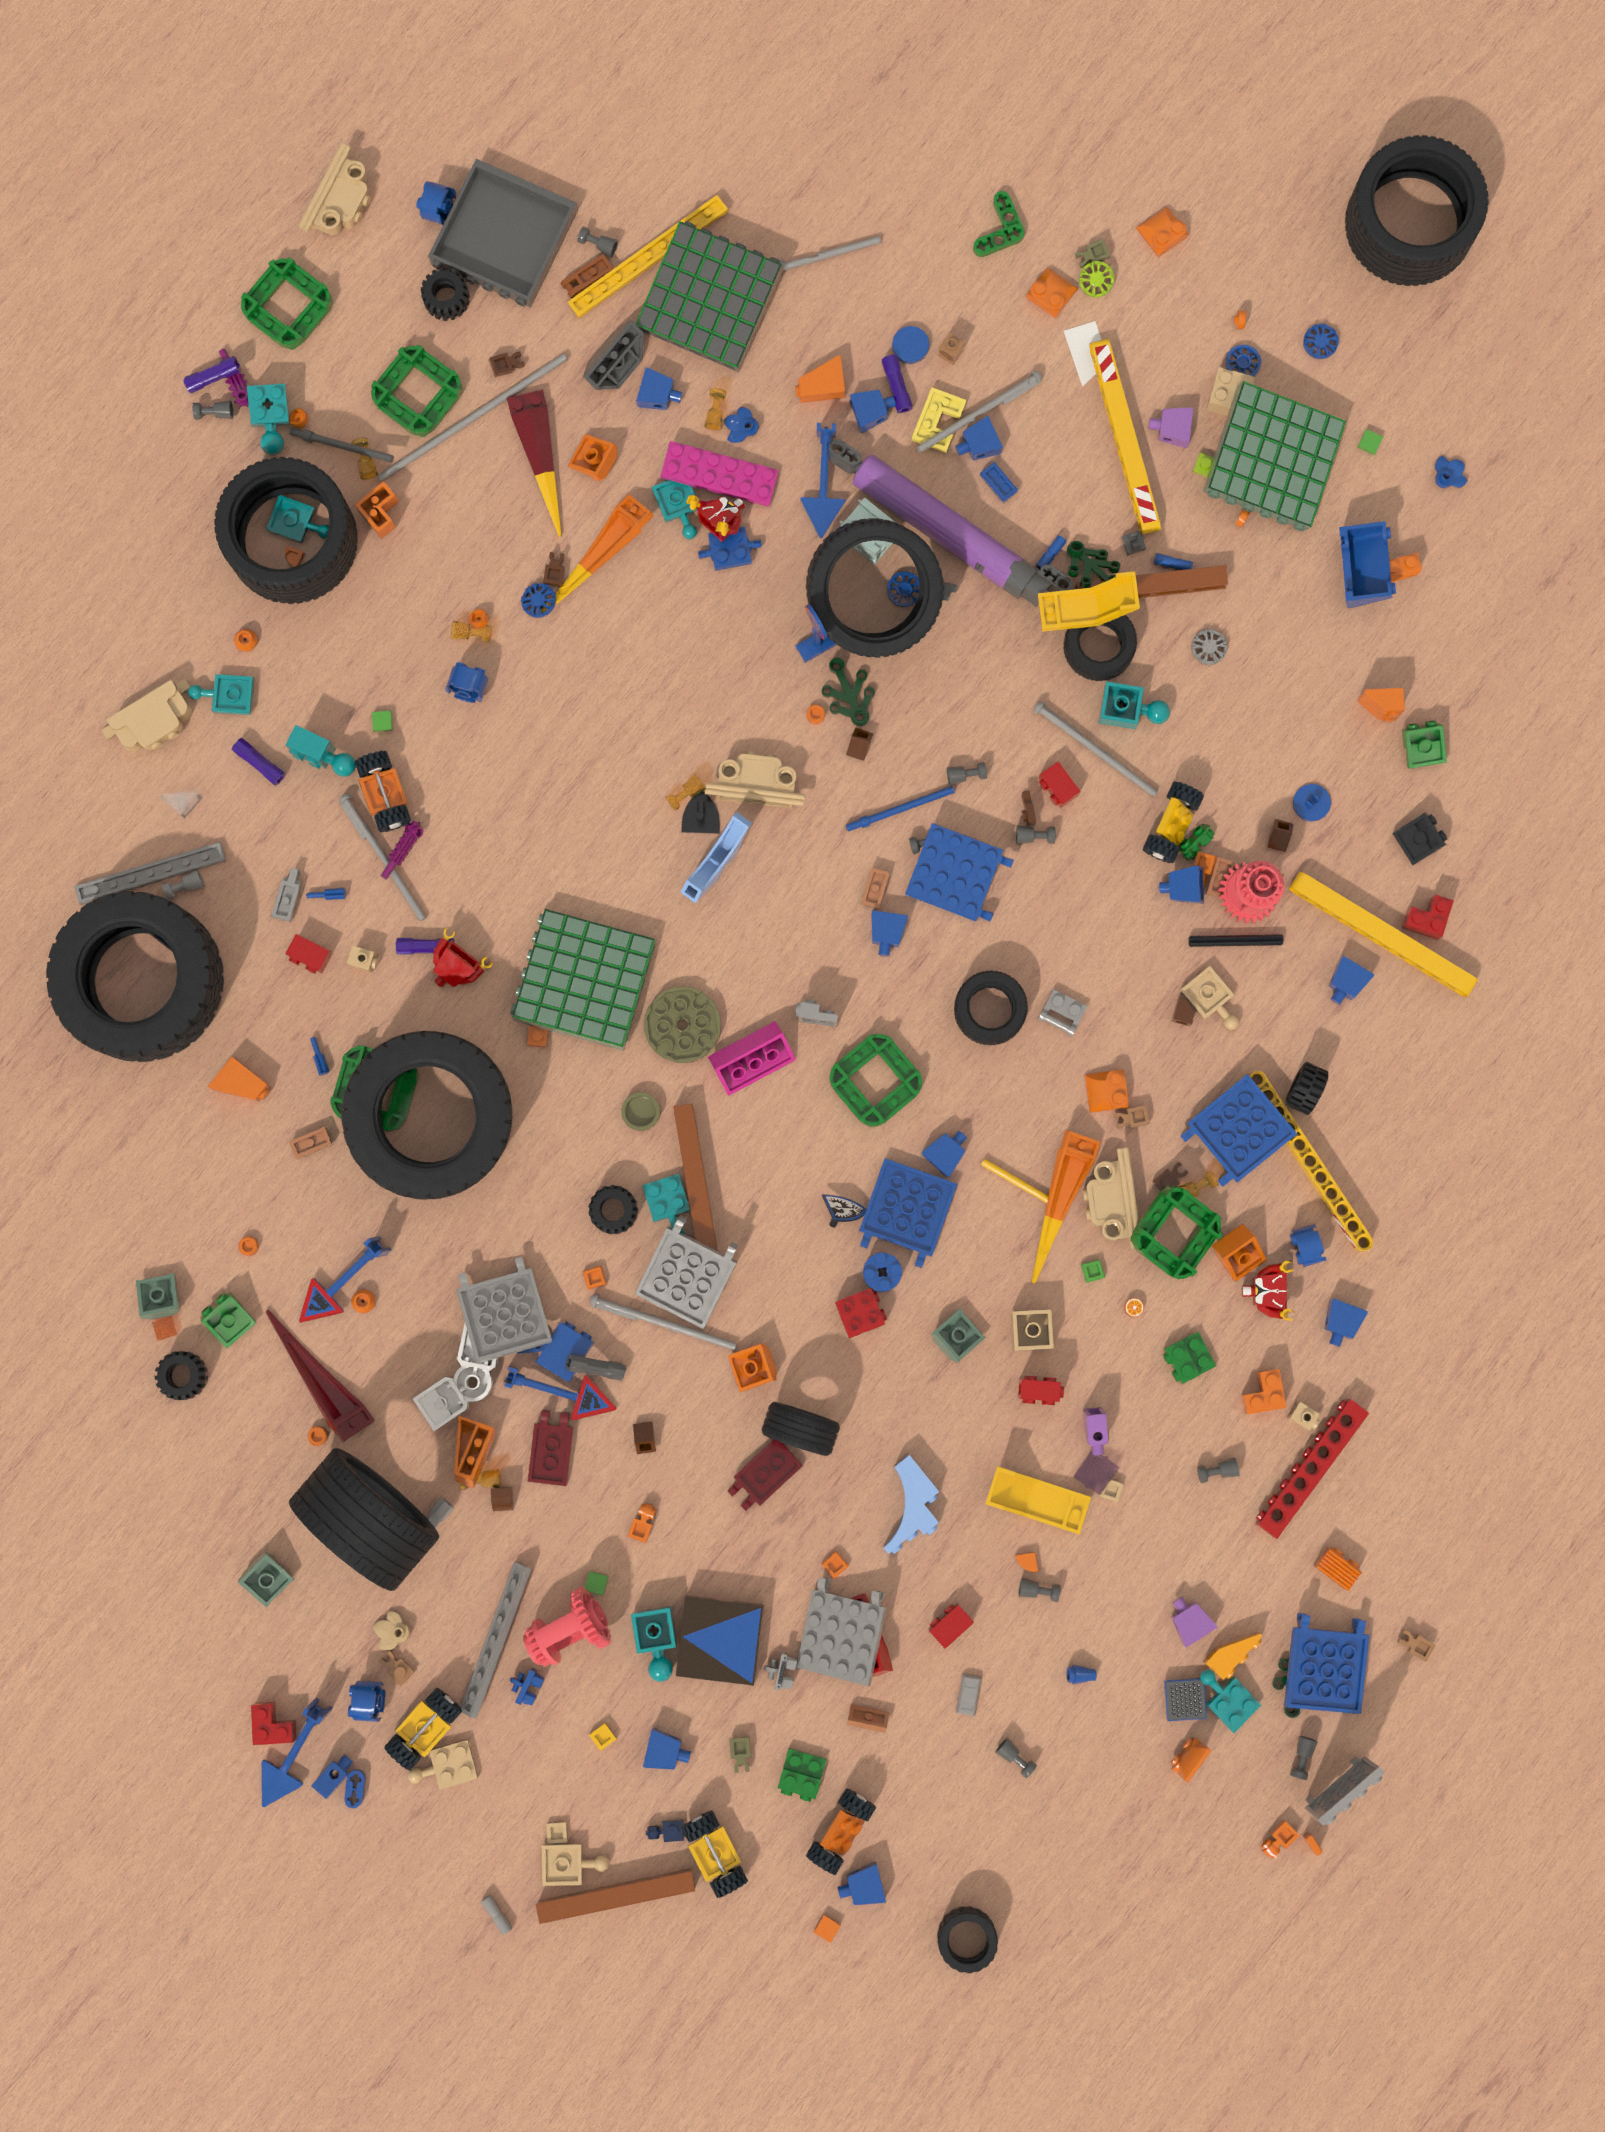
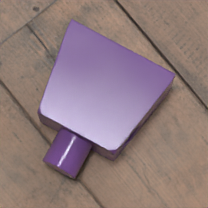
(1173, 426)
(1094, 1422)
(1191, 1622)

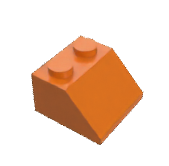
(1383, 703)
(1239, 1252)

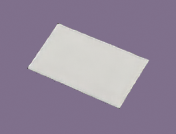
(1078, 342)

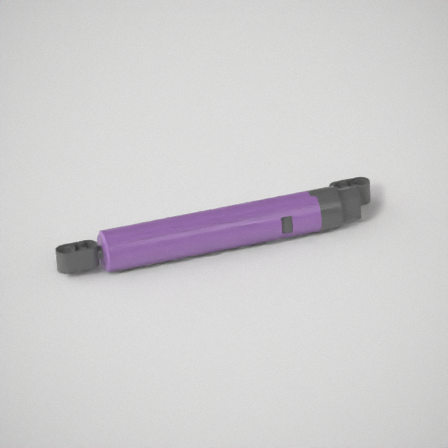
(947, 526)

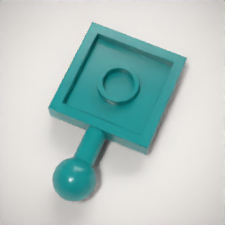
(672, 502)
(293, 519)
(230, 694)
(666, 1199)
(1231, 1703)

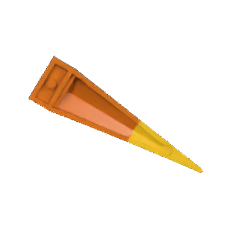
(617, 532)
(1070, 1170)

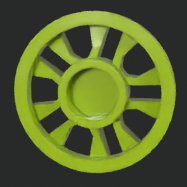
(1096, 279)

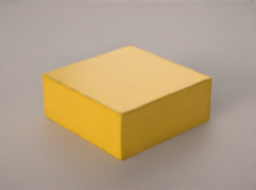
(602, 1736)

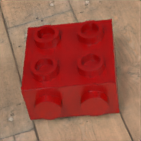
(861, 1313)
(1047, 1390)

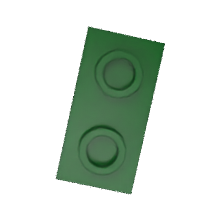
(1201, 834)

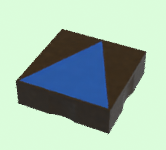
(719, 1640)

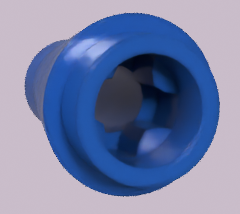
(1079, 1674)

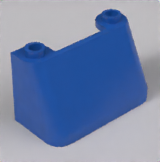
(1366, 563)

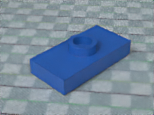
(998, 482)

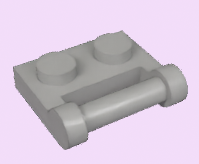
(1065, 1007)

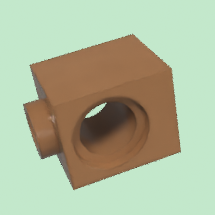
(951, 348)

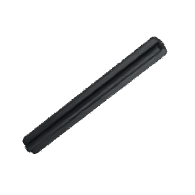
(1235, 940)

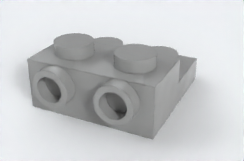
(810, 1013)

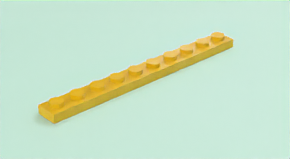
(642, 260)

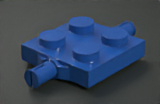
(731, 552)

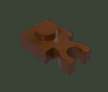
(503, 364)
(555, 572)
(1028, 813)
(1169, 1178)

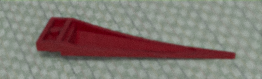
(338, 1405)

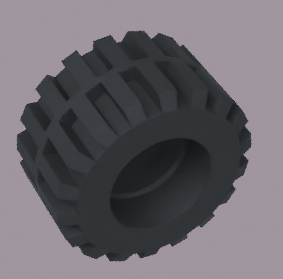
(441, 280)
(1307, 1088)
(601, 1197)
(165, 1370)

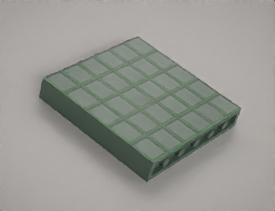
(1274, 456)
(583, 979)

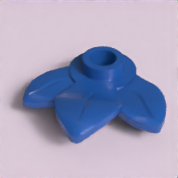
(738, 425)
(1451, 471)

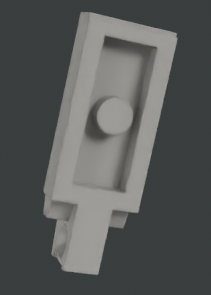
(287, 896)

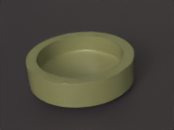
(640, 1111)

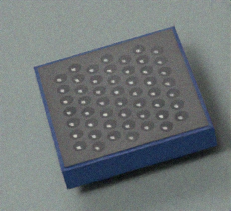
(1185, 1699)

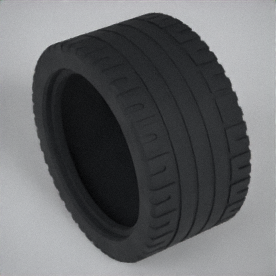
(1426, 160)
(254, 488)
(927, 603)
(363, 1519)

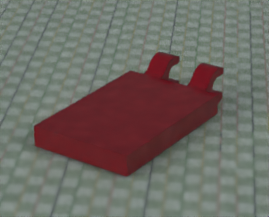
(551, 1451)
(765, 1474)

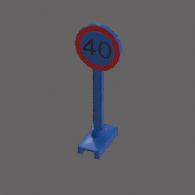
(818, 642)

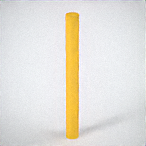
(1016, 1181)

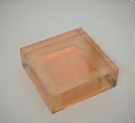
(164, 1328)

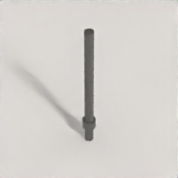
(309, 436)

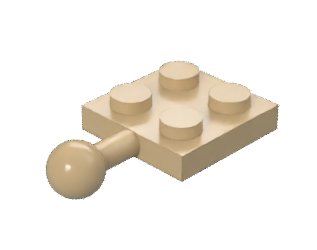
(1209, 994)
(451, 1765)
(564, 1864)

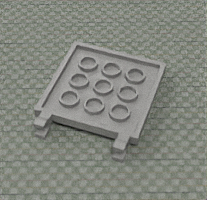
(686, 1276)
(503, 1314)
(842, 1635)
(1344, 1790)

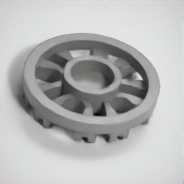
(1209, 647)

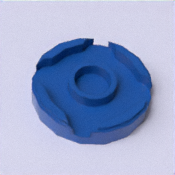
(910, 344)

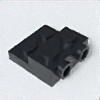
(1420, 838)

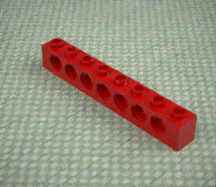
(1322, 1464)

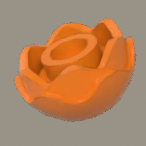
(248, 645)
(369, 1302)

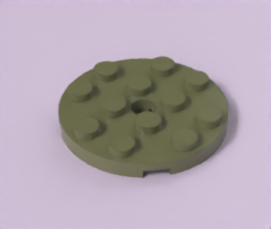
(686, 1044)

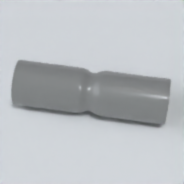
(498, 1917)

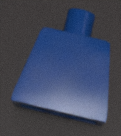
(657, 391)
(870, 408)
(980, 441)
(1185, 885)
(887, 930)
(1348, 980)
(945, 1153)
(1343, 1321)
(664, 1751)
(325, 1783)
(864, 1886)

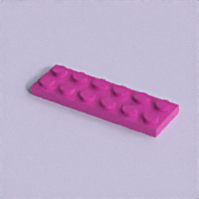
(719, 473)

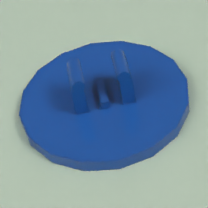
(1311, 802)

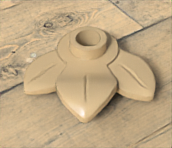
(388, 1631)

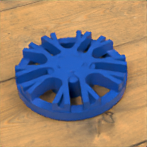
(1321, 341)
(1243, 361)
(903, 590)
(538, 600)

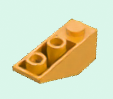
(1227, 1656)

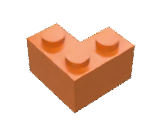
(374, 509)
(1270, 1395)

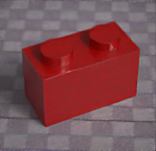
(1059, 785)
(309, 954)
(950, 1625)

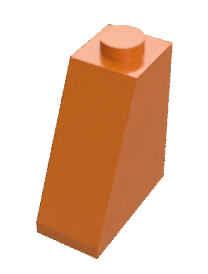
(822, 383)
(239, 1081)

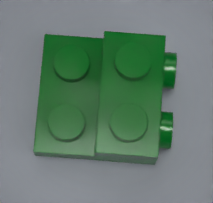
(1424, 744)
(227, 1319)
(1188, 1358)
(801, 1774)

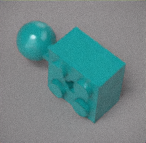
(271, 441)
(1131, 698)
(319, 752)
(660, 1667)

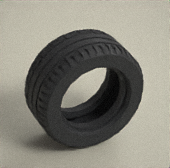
(1107, 669)
(1001, 982)
(800, 1428)

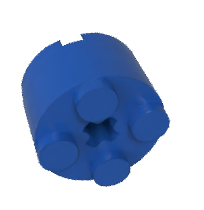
(436, 202)
(467, 683)
(1308, 1245)
(881, 1261)
(366, 1701)

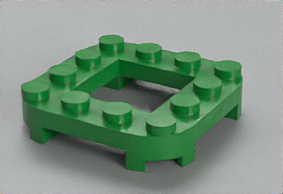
(267, 285)
(395, 374)
(895, 1059)
(401, 1097)
(1208, 1230)

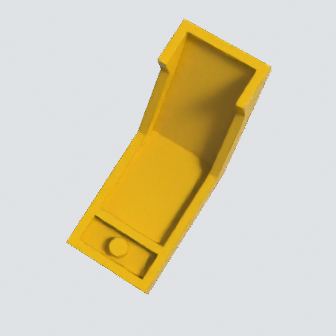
(1089, 605)
(1038, 1500)

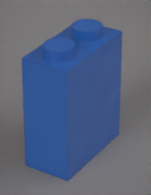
(564, 1341)

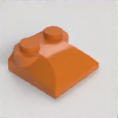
(1163, 231)
(1051, 292)
(594, 457)
(1106, 1091)
(753, 1367)
(1190, 1759)

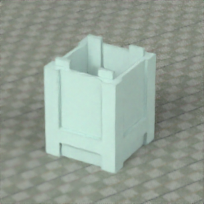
(871, 549)

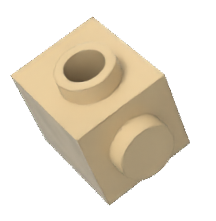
(362, 959)
(1304, 1416)

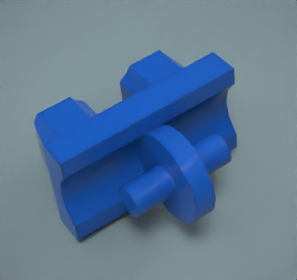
(532, 1679)

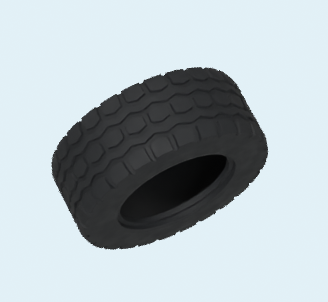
(86, 940)
(363, 1115)

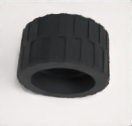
(975, 1963)

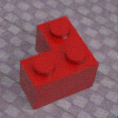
(1429, 922)
(266, 1728)

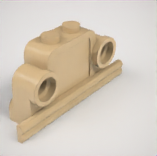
(339, 196)
(151, 718)
(756, 781)
(1112, 1198)

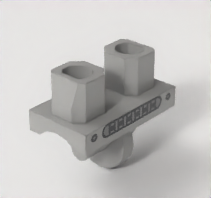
(785, 1662)

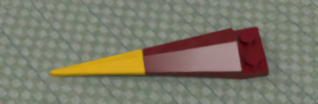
(532, 425)

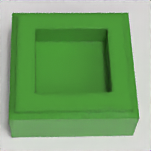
(1370, 442)
(382, 721)
(1092, 1271)
(596, 1583)

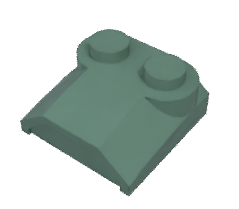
(158, 1297)
(957, 1336)
(265, 1578)

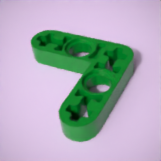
(1008, 227)

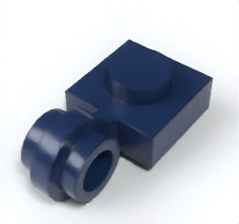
(671, 1831)

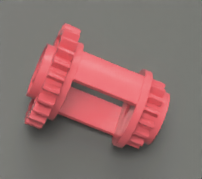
(1251, 890)
(585, 1621)

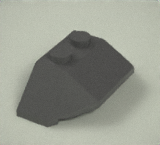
(616, 358)

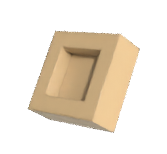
(1112, 1491)
(557, 1832)

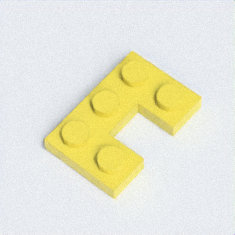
(936, 404)

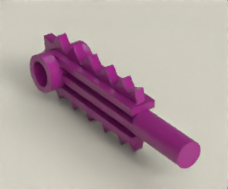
(236, 384)
(411, 833)

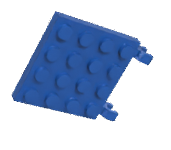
(955, 872)
(1241, 1129)
(907, 1209)
(1326, 1668)

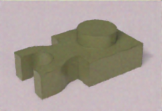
(1095, 252)
(740, 1751)

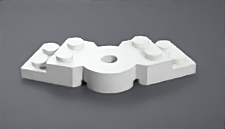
(453, 1395)

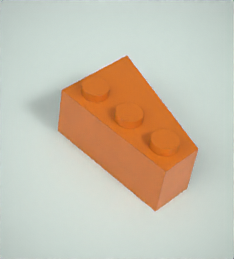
(472, 1449)

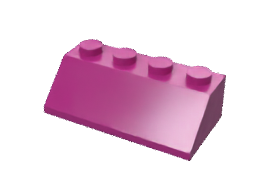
(751, 1058)

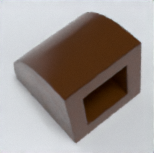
(859, 744)
(1280, 835)
(1183, 1012)
(644, 1437)
(502, 1499)

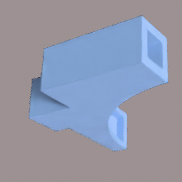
(718, 858)
(916, 1516)

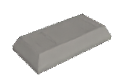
(968, 1694)

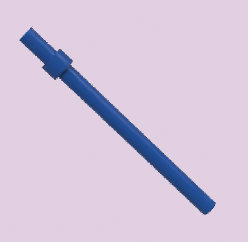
(865, 821)

